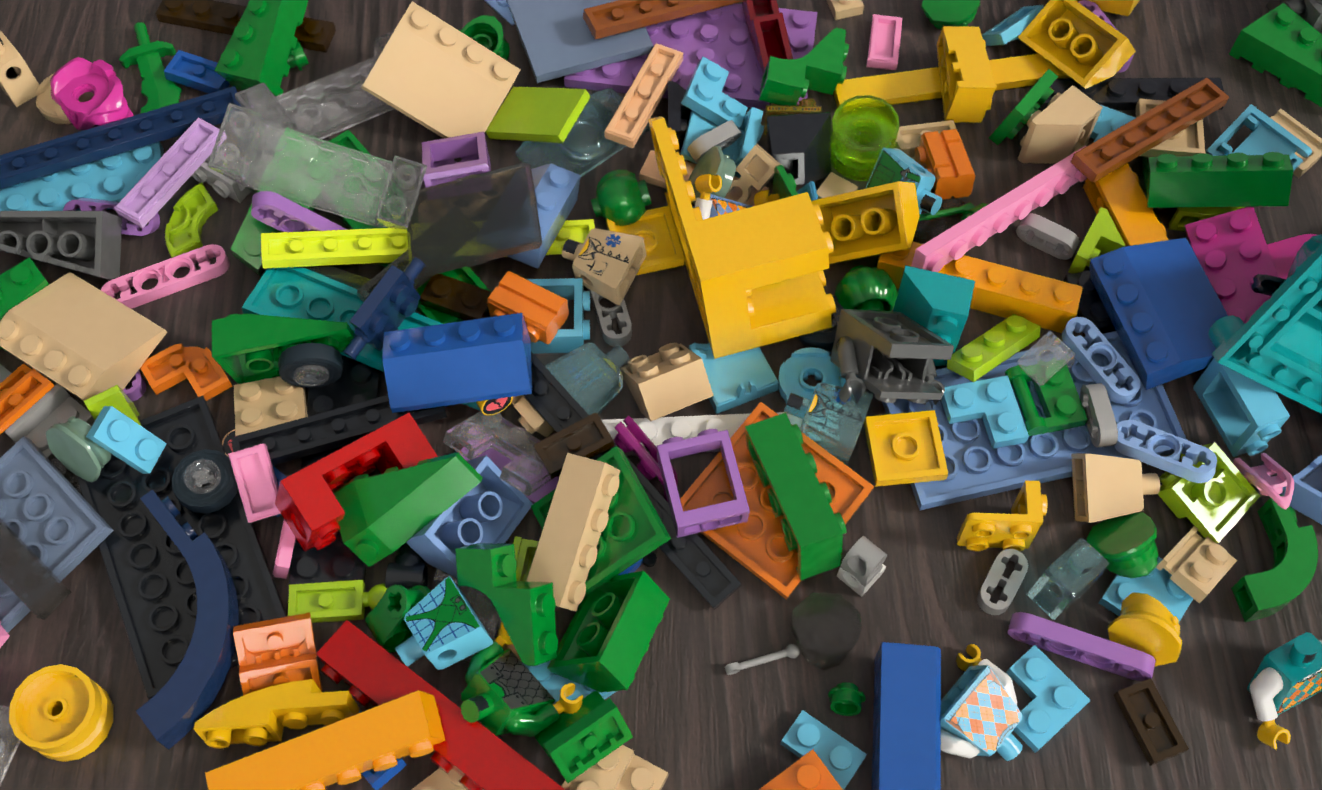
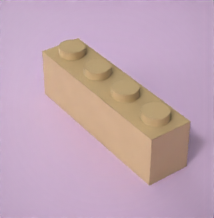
(574, 528)

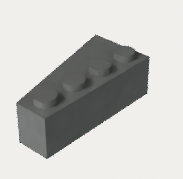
(65, 238)

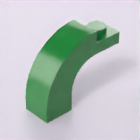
(1292, 569)

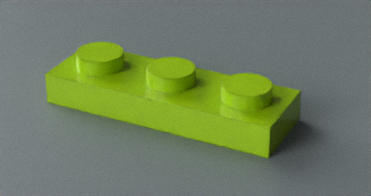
(993, 347)

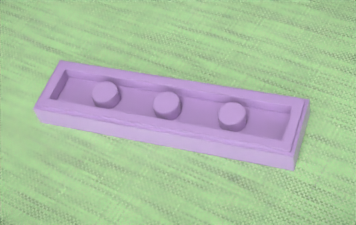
(168, 173)

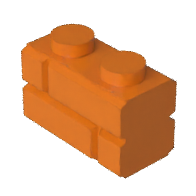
(947, 160)
(541, 308)

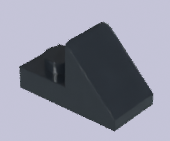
(677, 113)

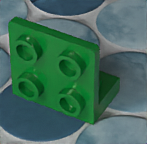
(585, 736)

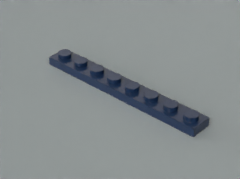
(112, 138)

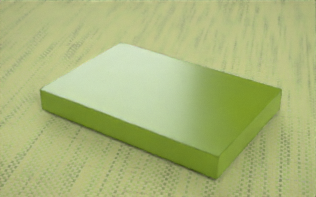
(538, 114)

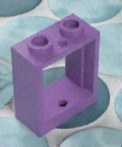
(440, 157)
(711, 516)

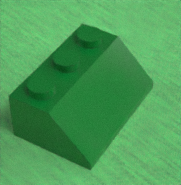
(611, 633)

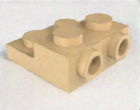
(620, 772)

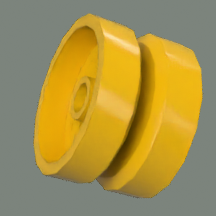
(61, 713)

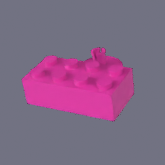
(1234, 252)

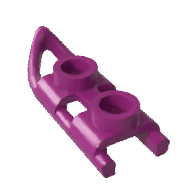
(630, 439)

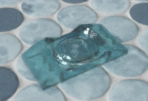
(585, 143)

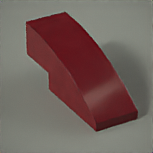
(766, 30)

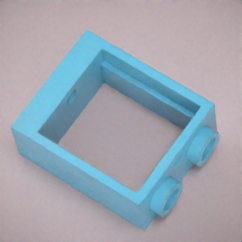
(567, 339)
(1240, 409)

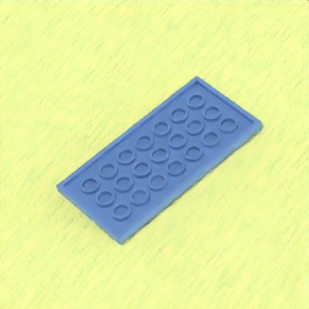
(983, 471)

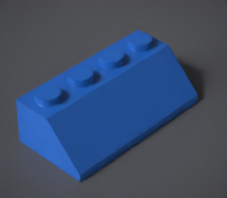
(457, 362)

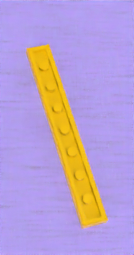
(925, 83)

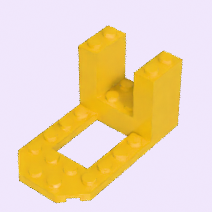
(750, 268)

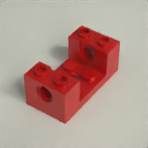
(308, 496)

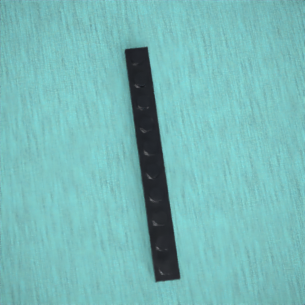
(688, 552)

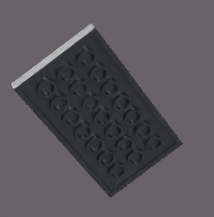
(146, 566)

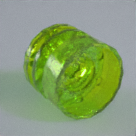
(859, 134)

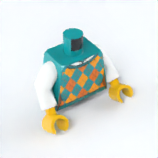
(1283, 681)

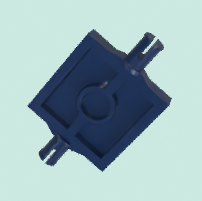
(385, 307)

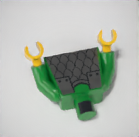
(508, 695)

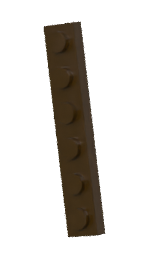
(224, 17)

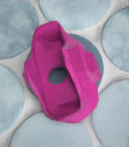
(97, 77)

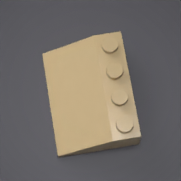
(440, 76)
(79, 336)

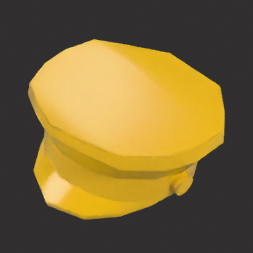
(1148, 628)

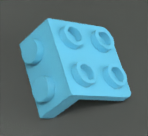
(750, 128)

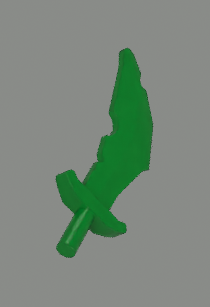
(148, 56)

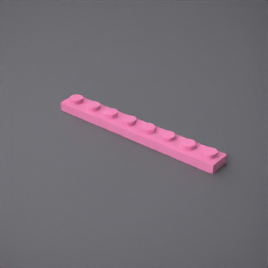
(997, 216)

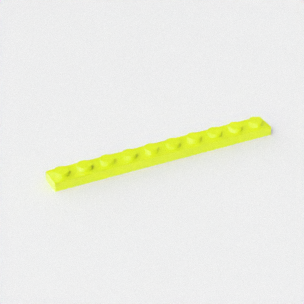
(367, 245)

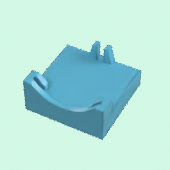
(736, 377)

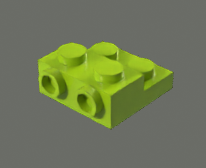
(1210, 505)

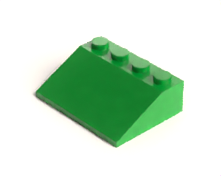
(1218, 180)

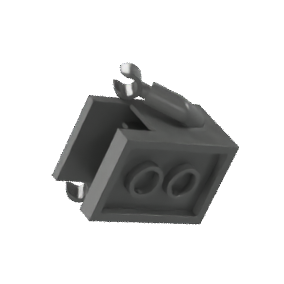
(888, 357)

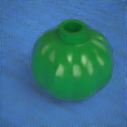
(621, 197)
(866, 289)

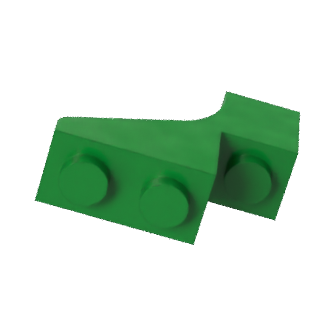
(819, 71)
(523, 606)

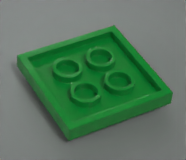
(631, 528)

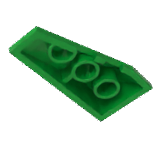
(252, 343)
(396, 505)

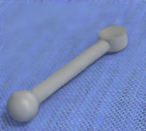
(791, 651)

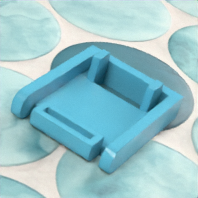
(1265, 138)

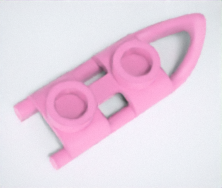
(1269, 486)

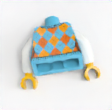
(980, 710)

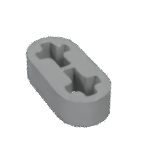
(720, 136)
(1048, 236)
(1100, 416)
(1009, 585)

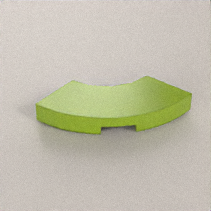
(187, 220)

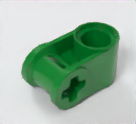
(387, 618)

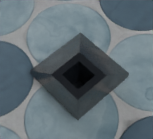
(801, 144)

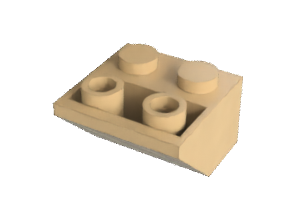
(1059, 128)
(666, 380)

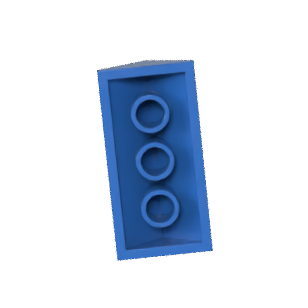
(907, 718)

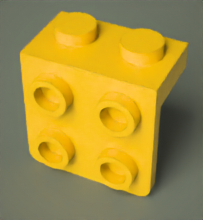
(1006, 530)

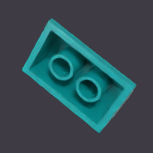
(936, 303)

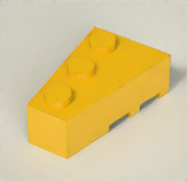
(964, 74)

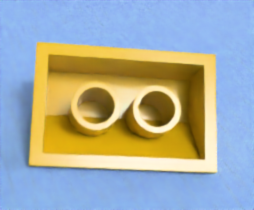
(1077, 42)
(870, 220)

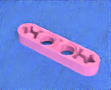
(164, 274)

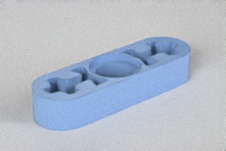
(1101, 345)
(1170, 464)

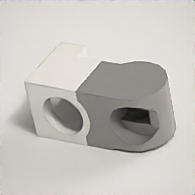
(862, 566)

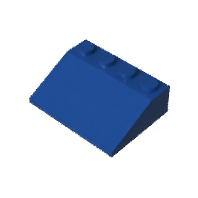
(1159, 307)

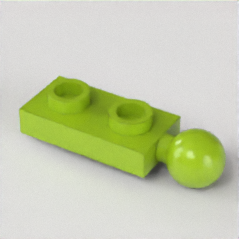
(333, 600)

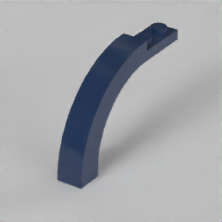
(212, 645)

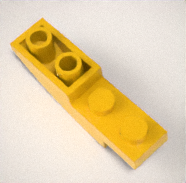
(265, 712)

